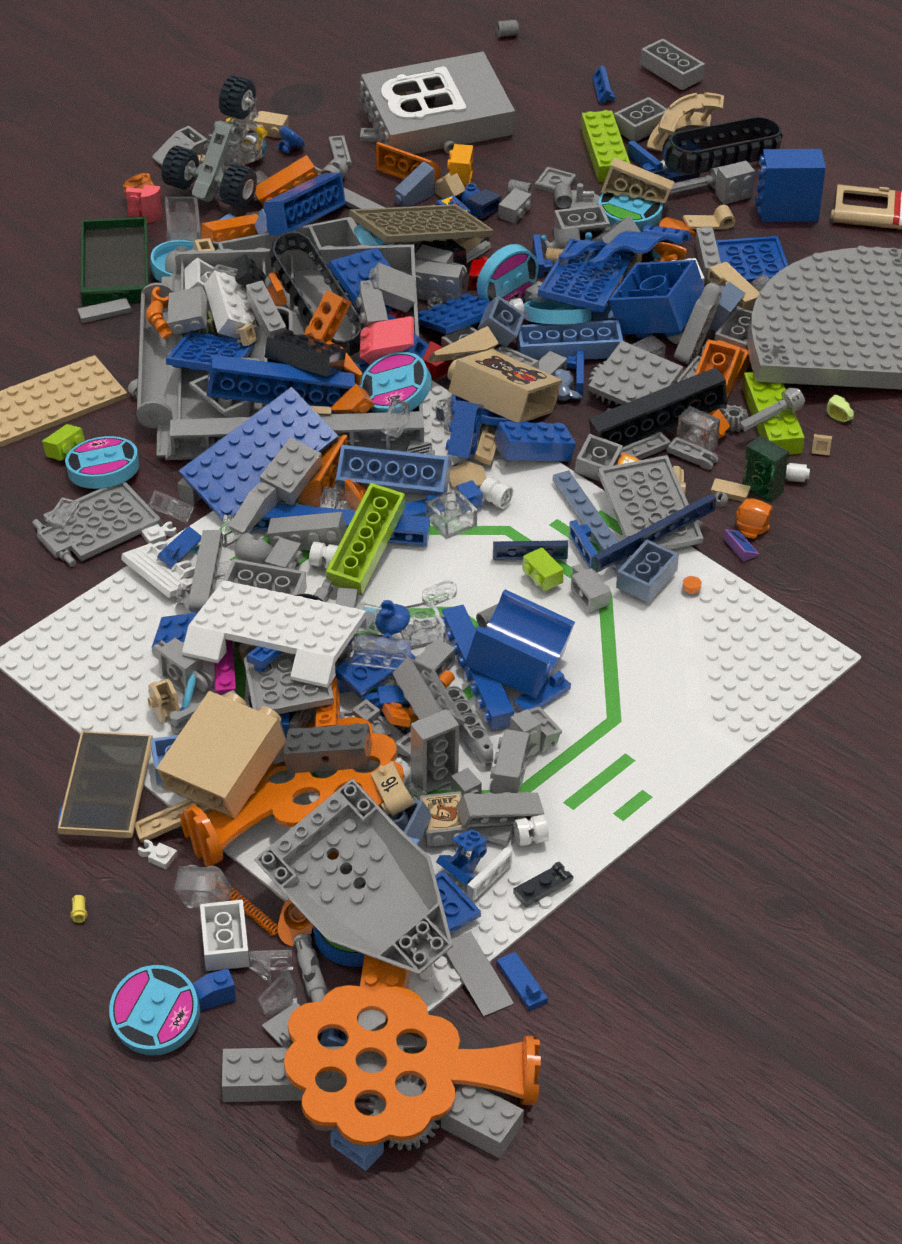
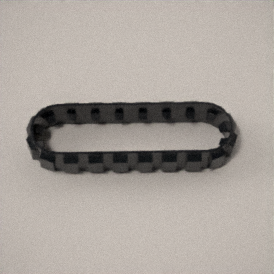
(680, 147)
(300, 241)

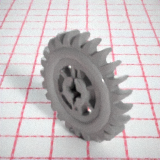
(408, 1089)

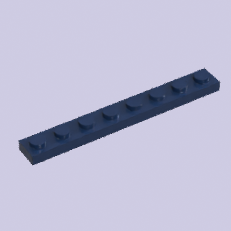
(654, 532)

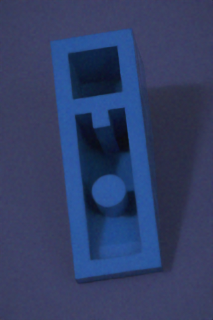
(215, 989)

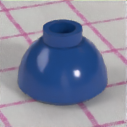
(470, 190)

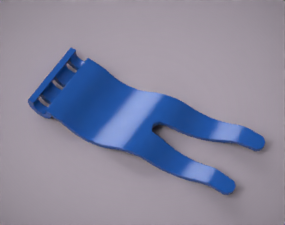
(629, 242)

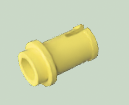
(78, 911)

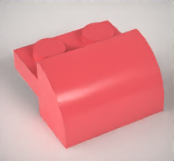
(144, 202)

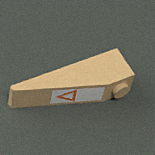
(472, 344)

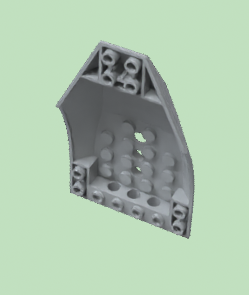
(400, 907)

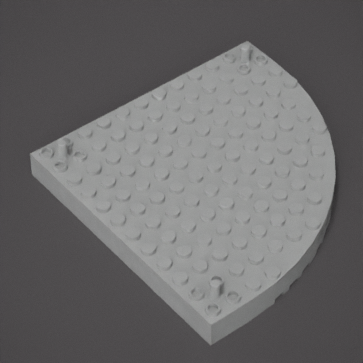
(831, 321)

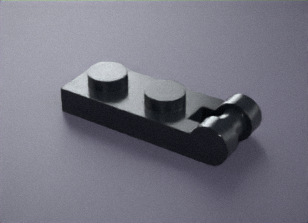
(543, 884)

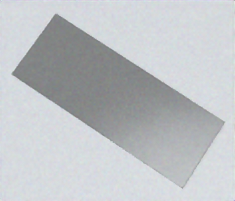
(478, 974)

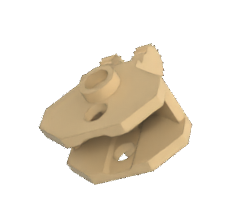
(163, 699)

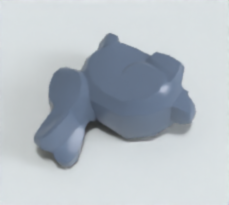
(566, 391)

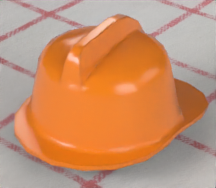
(292, 923)

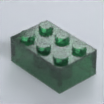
(765, 468)

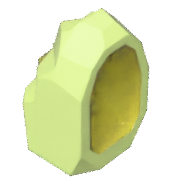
(839, 409)

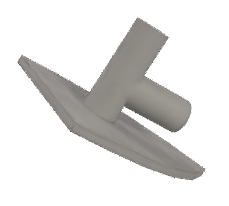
(583, 198)

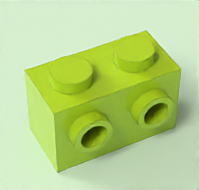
(62, 441)
(542, 569)

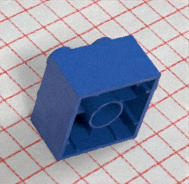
(657, 297)

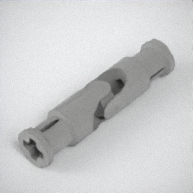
(309, 963)

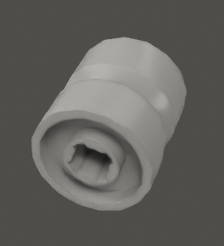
(336, 165)

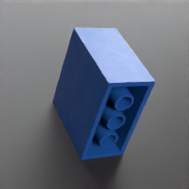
(790, 185)

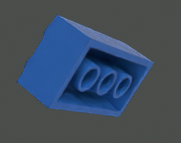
(534, 441)

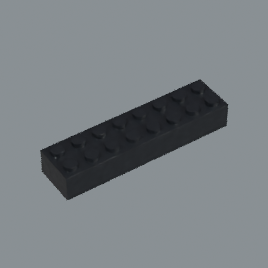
(660, 409)

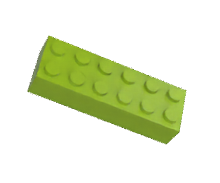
(602, 141)
(780, 429)
(366, 538)

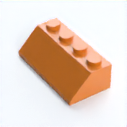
(400, 163)
(325, 475)

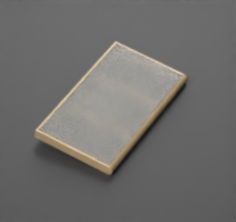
(105, 784)

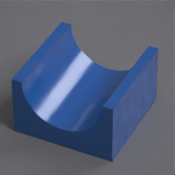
(520, 644)

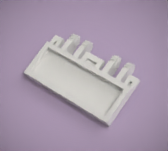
(165, 579)

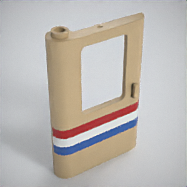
(869, 216)

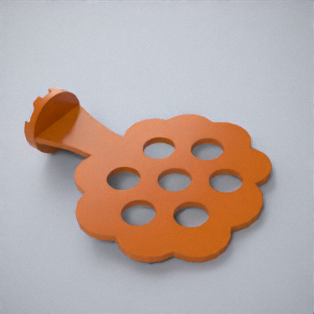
(214, 830)
(441, 1064)

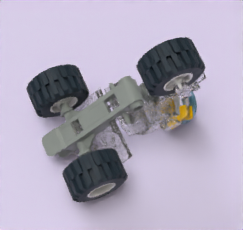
(230, 146)

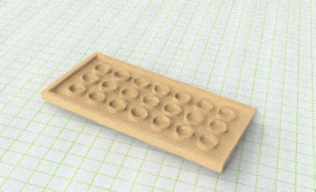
(56, 398)

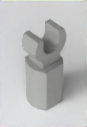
(324, 591)

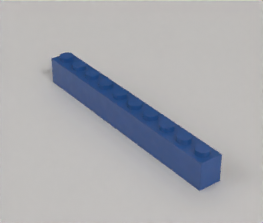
(409, 529)

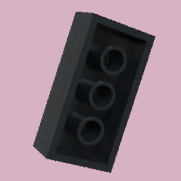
(305, 353)

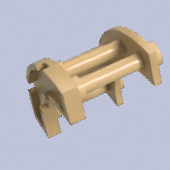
(683, 114)

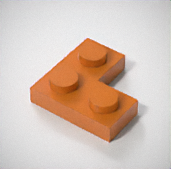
(399, 715)

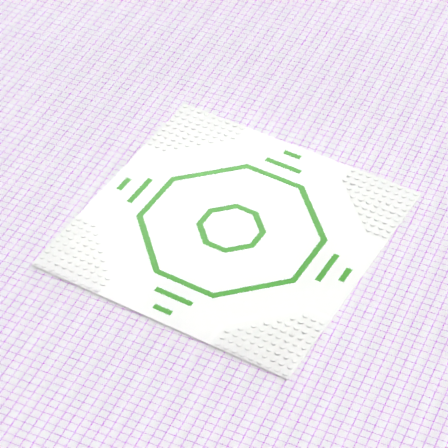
(651, 717)

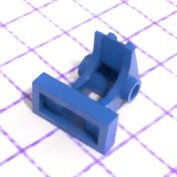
(459, 865)

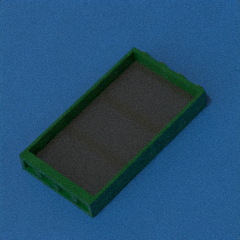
(114, 259)

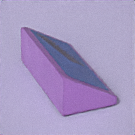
(740, 545)

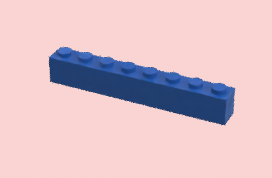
(488, 691)

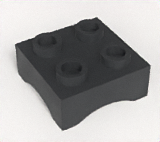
(247, 271)

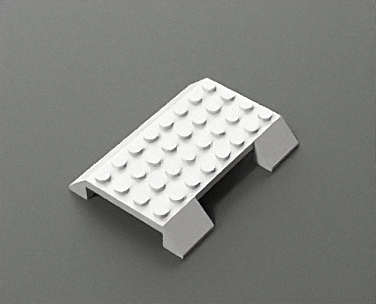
(276, 621)

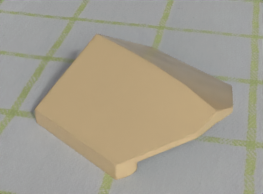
(466, 472)

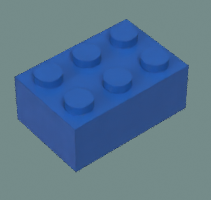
(464, 429)

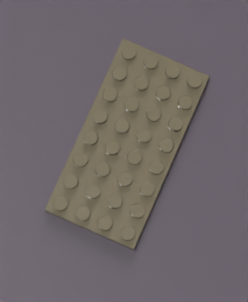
(421, 223)

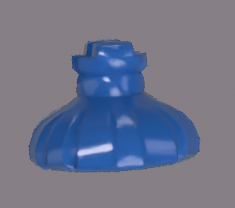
(289, 140)
(392, 618)

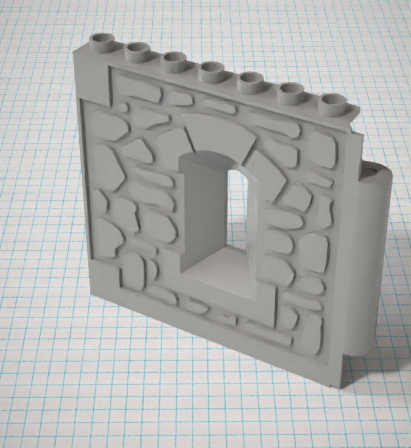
(189, 422)

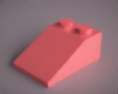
(386, 338)

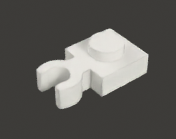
(157, 534)
(158, 855)

